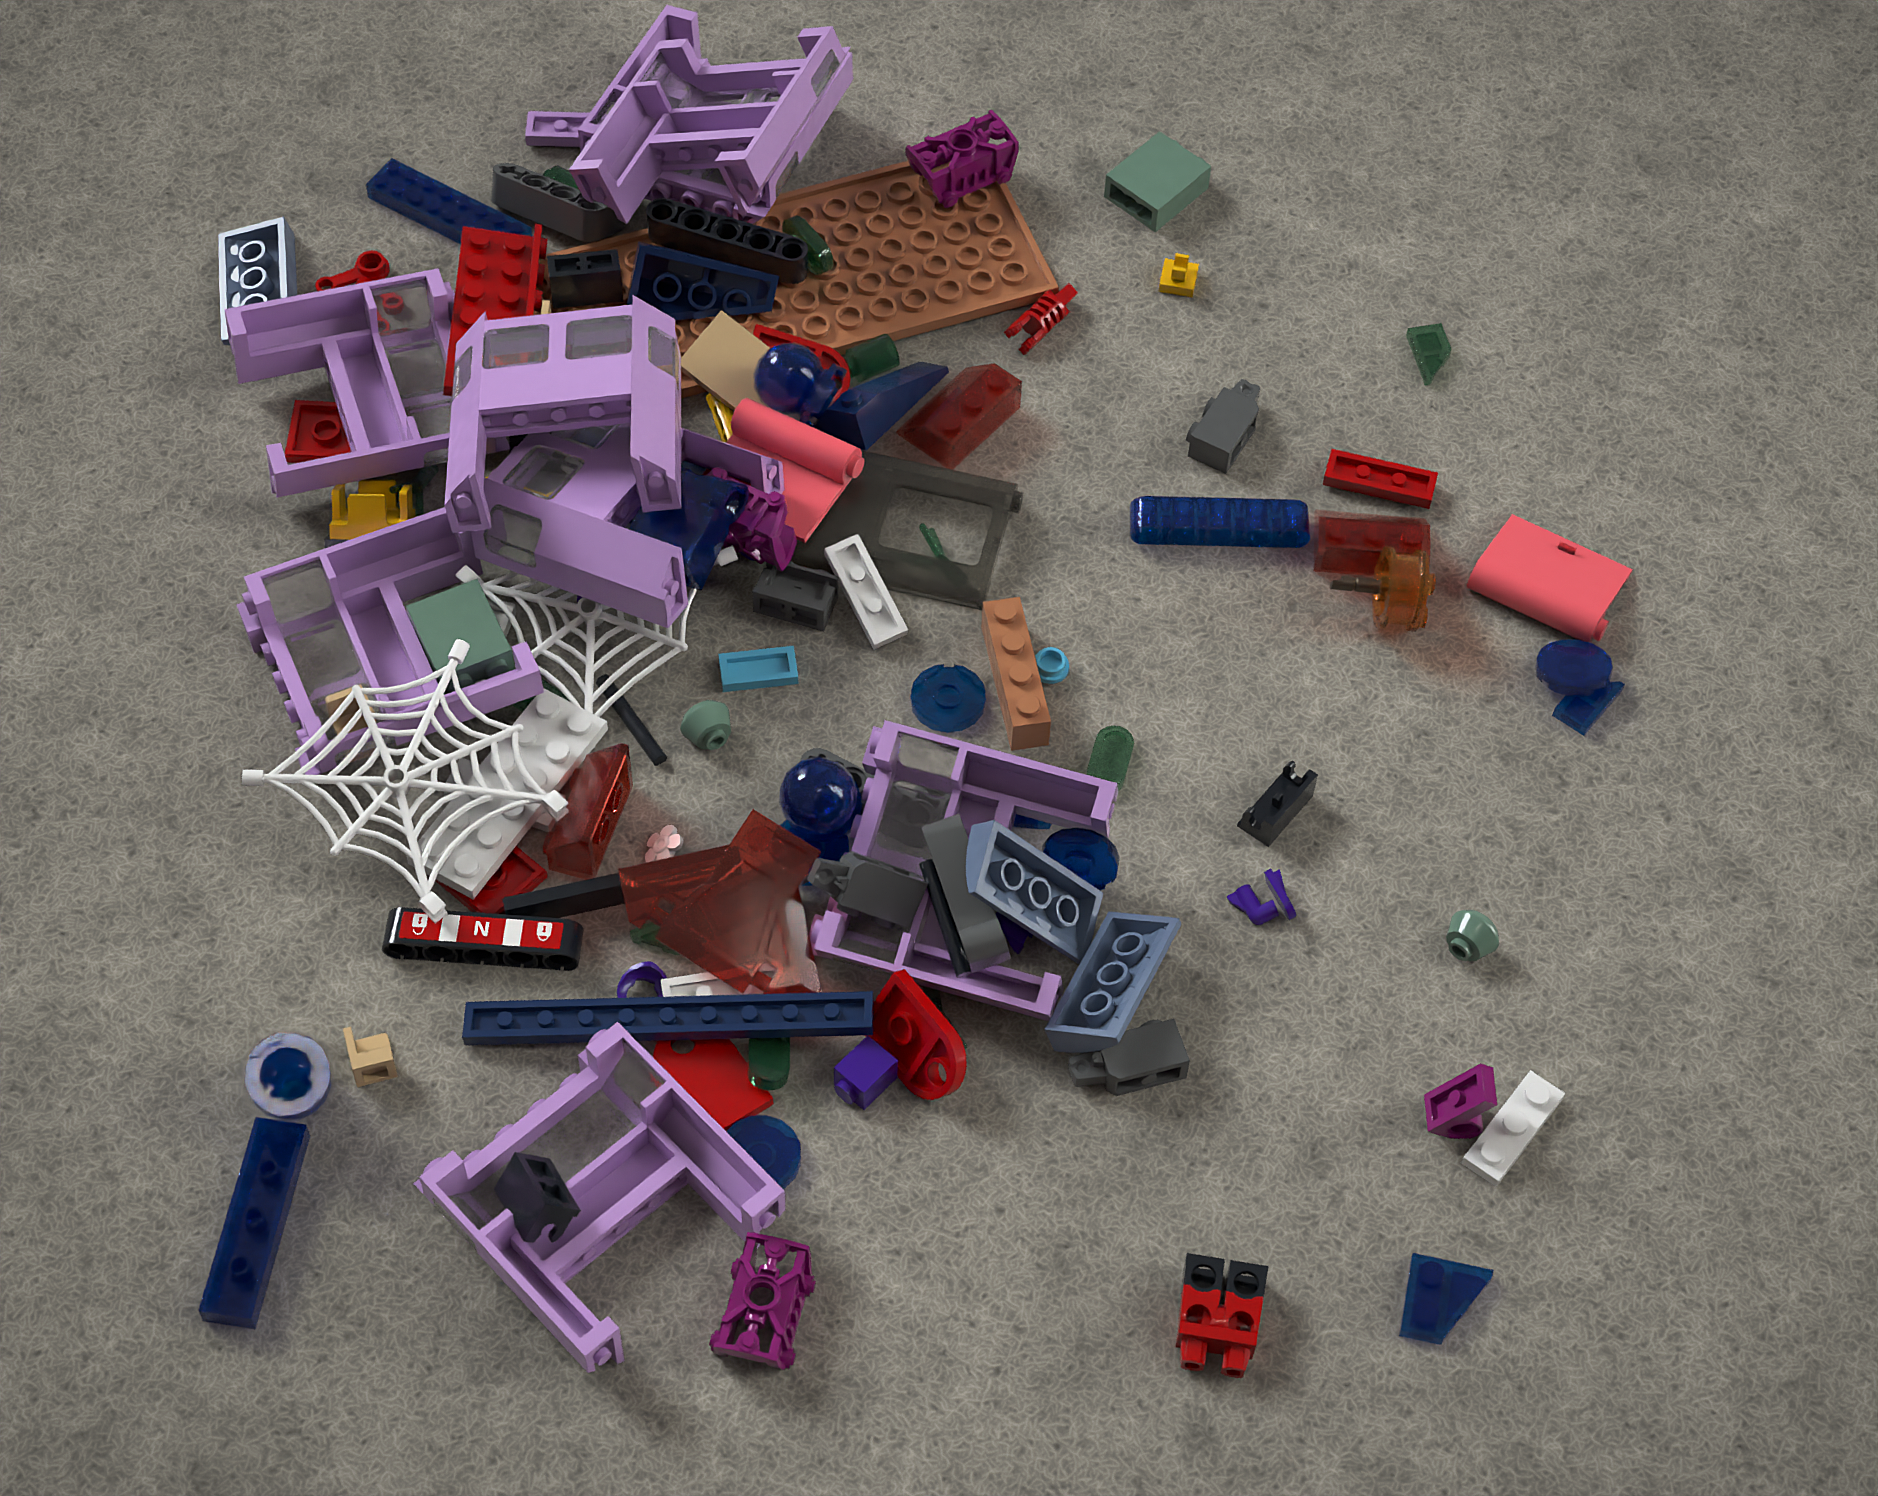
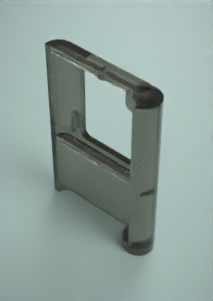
(863, 511)

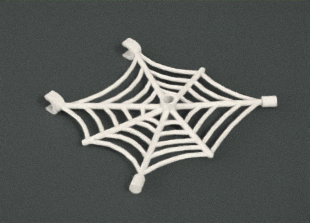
(592, 620)
(429, 902)

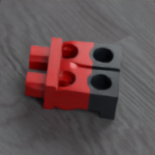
(1218, 1327)

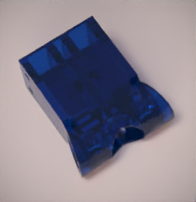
(699, 525)

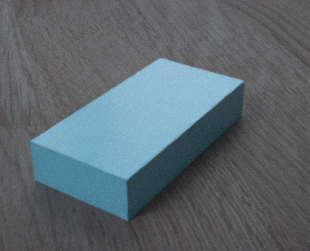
(758, 668)

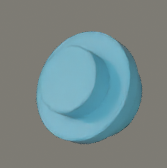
(1052, 665)

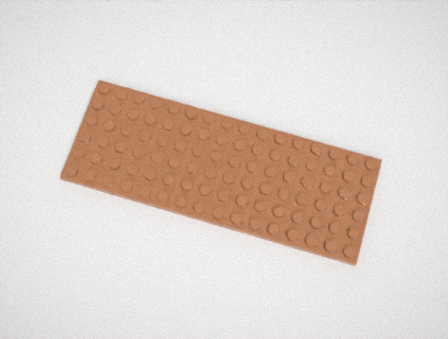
(896, 262)

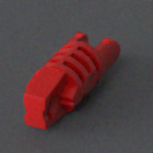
(1042, 317)

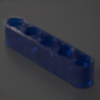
(1219, 521)

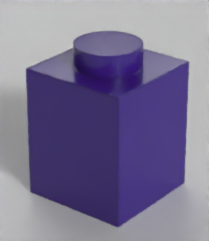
(864, 1073)

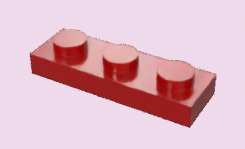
(1380, 478)

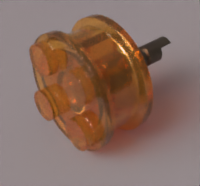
(1397, 590)

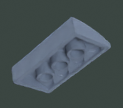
(256, 266)
(1031, 889)
(1110, 982)

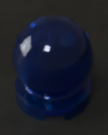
(795, 382)
(820, 799)
(288, 1076)

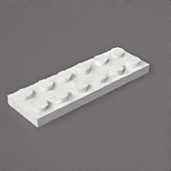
(551, 747)

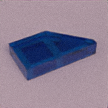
(1583, 712)

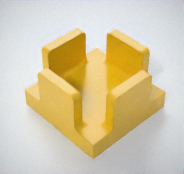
(369, 509)

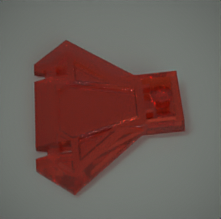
(733, 907)

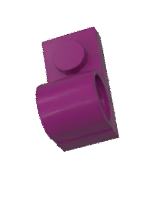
(1458, 1105)

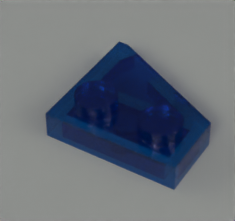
(1439, 1296)

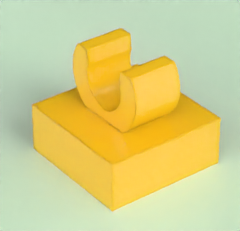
(1178, 276)

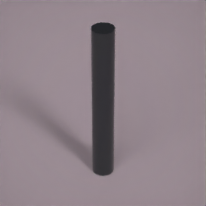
(634, 723)
(945, 919)

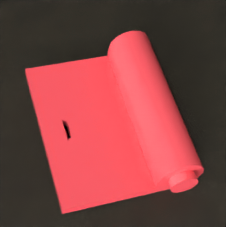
(813, 462)
(1549, 579)

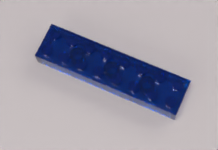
(435, 203)
(254, 1223)

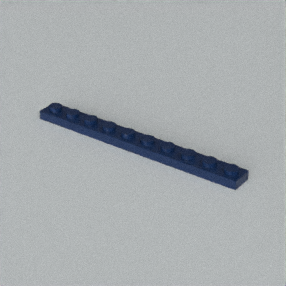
(670, 1017)

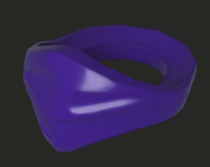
(642, 971)

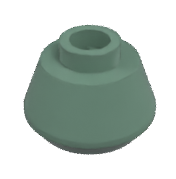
(707, 724)
(1471, 935)

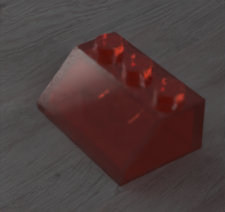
(964, 414)
(1354, 540)
(594, 809)

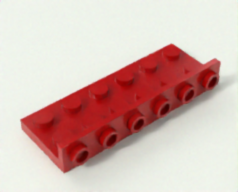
(494, 277)

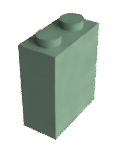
(1157, 181)
(466, 616)

